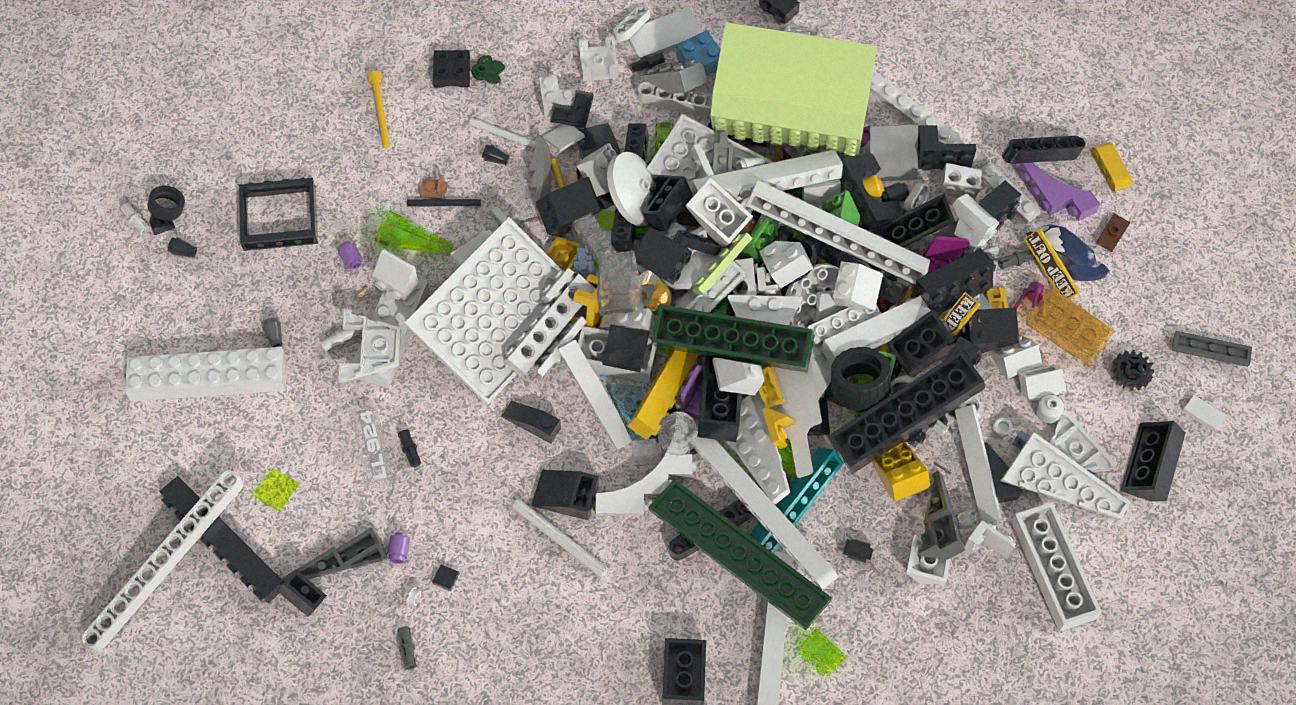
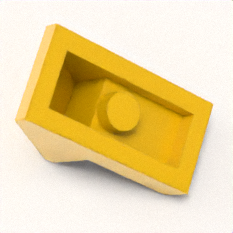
(776, 423)

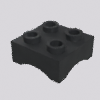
(451, 68)
(625, 348)

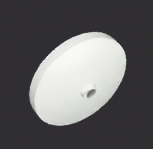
(629, 186)

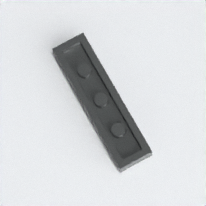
(1212, 348)

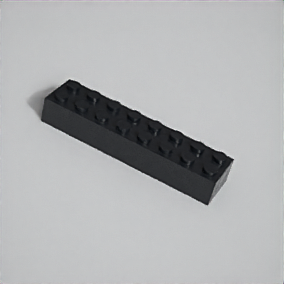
(907, 412)

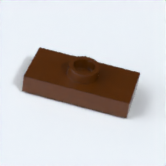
(780, 153)
(1113, 232)

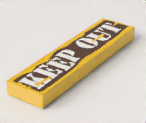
(1051, 264)
(961, 312)

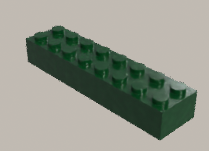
(733, 338)

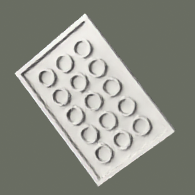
(675, 153)

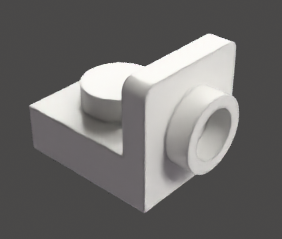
(500, 216)
(764, 280)

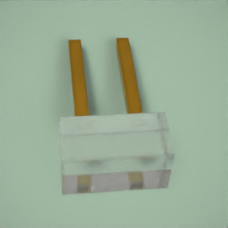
(369, 284)

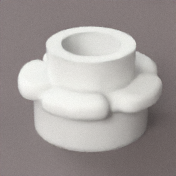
(412, 596)

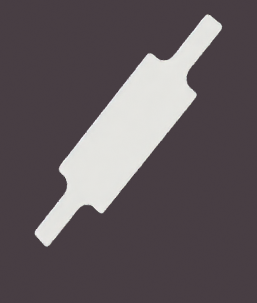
(801, 406)

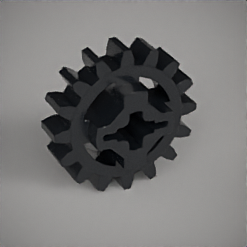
(1132, 370)

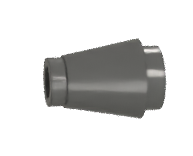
(272, 330)

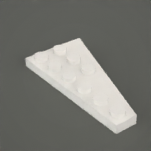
(758, 451)
(1053, 474)

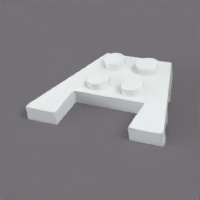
(378, 349)

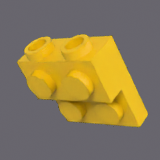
(563, 253)

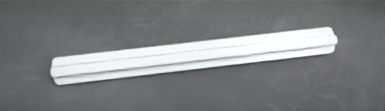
(560, 538)

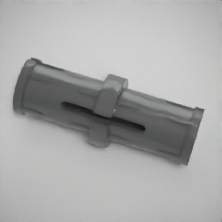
(1017, 258)
(406, 648)

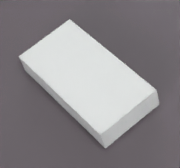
(1204, 413)

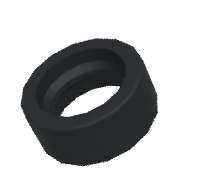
(162, 212)

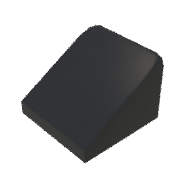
(159, 226)

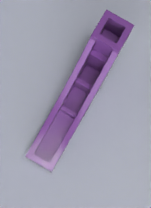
(1057, 195)

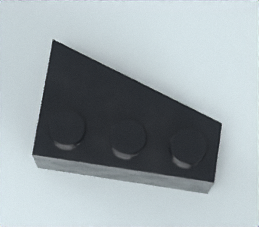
(666, 200)

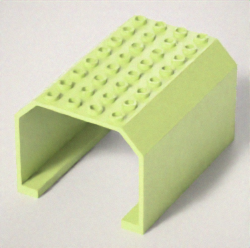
(792, 89)

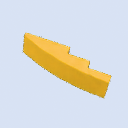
(771, 389)

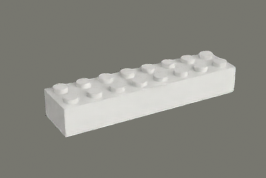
(206, 374)

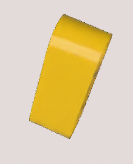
(1111, 166)

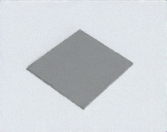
(895, 151)

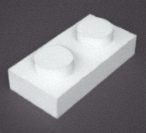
(551, 290)

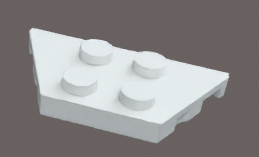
(766, 308)
(551, 354)
(1080, 446)

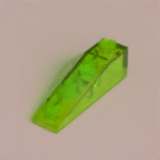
(398, 233)

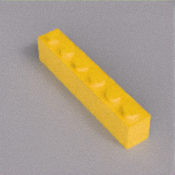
(662, 393)

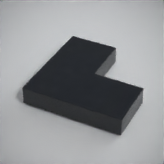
(573, 115)

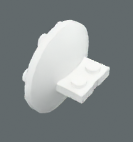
(696, 267)
(820, 279)

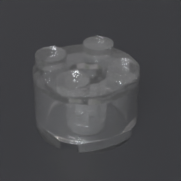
(681, 444)

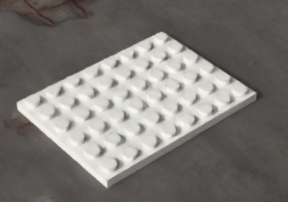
(487, 308)

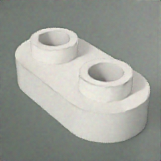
(917, 196)

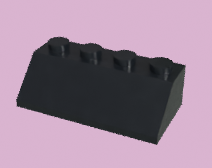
(919, 222)
(1153, 460)

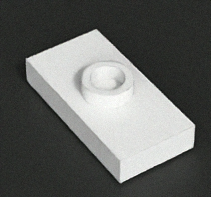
(700, 161)

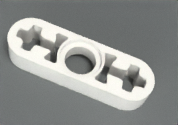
(625, 29)

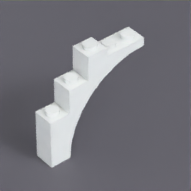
(631, 500)

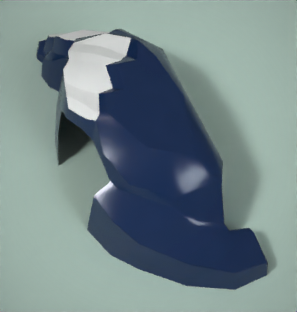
(1077, 252)

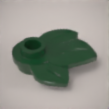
(488, 70)

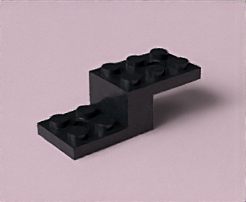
(935, 155)

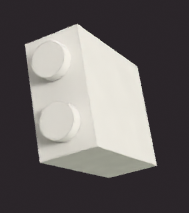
(978, 219)

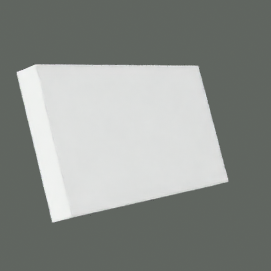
(664, 33)

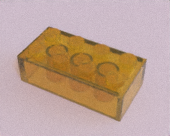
(1070, 327)

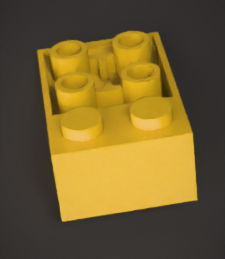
(902, 472)

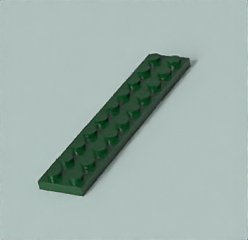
(740, 554)

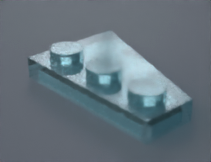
(625, 400)

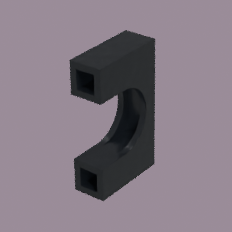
(871, 211)

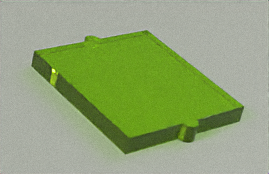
(276, 489)

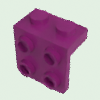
(944, 251)

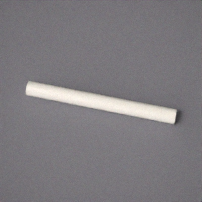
(503, 133)

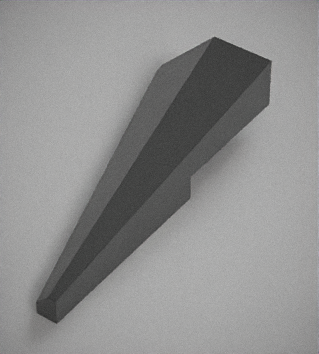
(942, 534)
(355, 553)

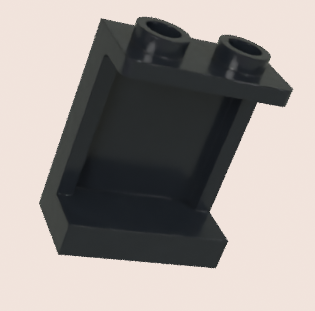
(662, 255)

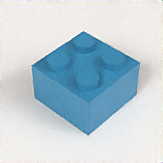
(701, 49)

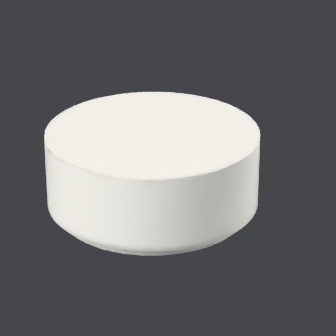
(1002, 427)

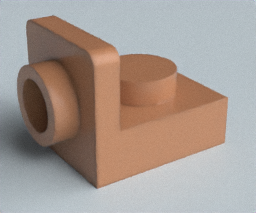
(433, 188)

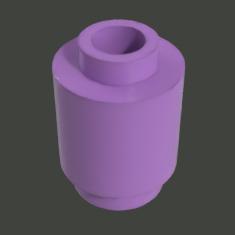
(350, 255)
(398, 548)

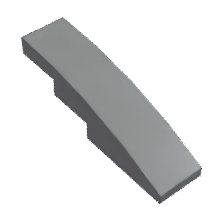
(541, 169)

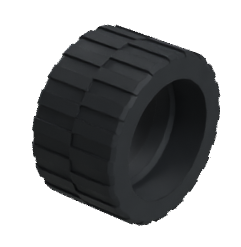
(860, 361)

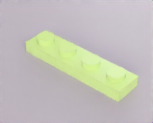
(717, 268)

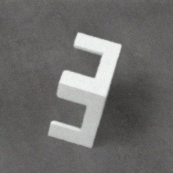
(598, 62)

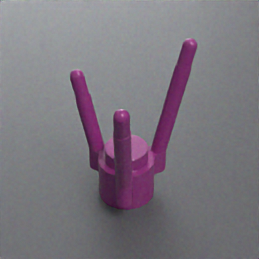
(1033, 293)

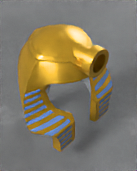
(656, 291)

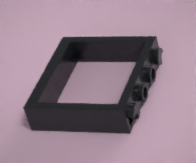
(279, 239)

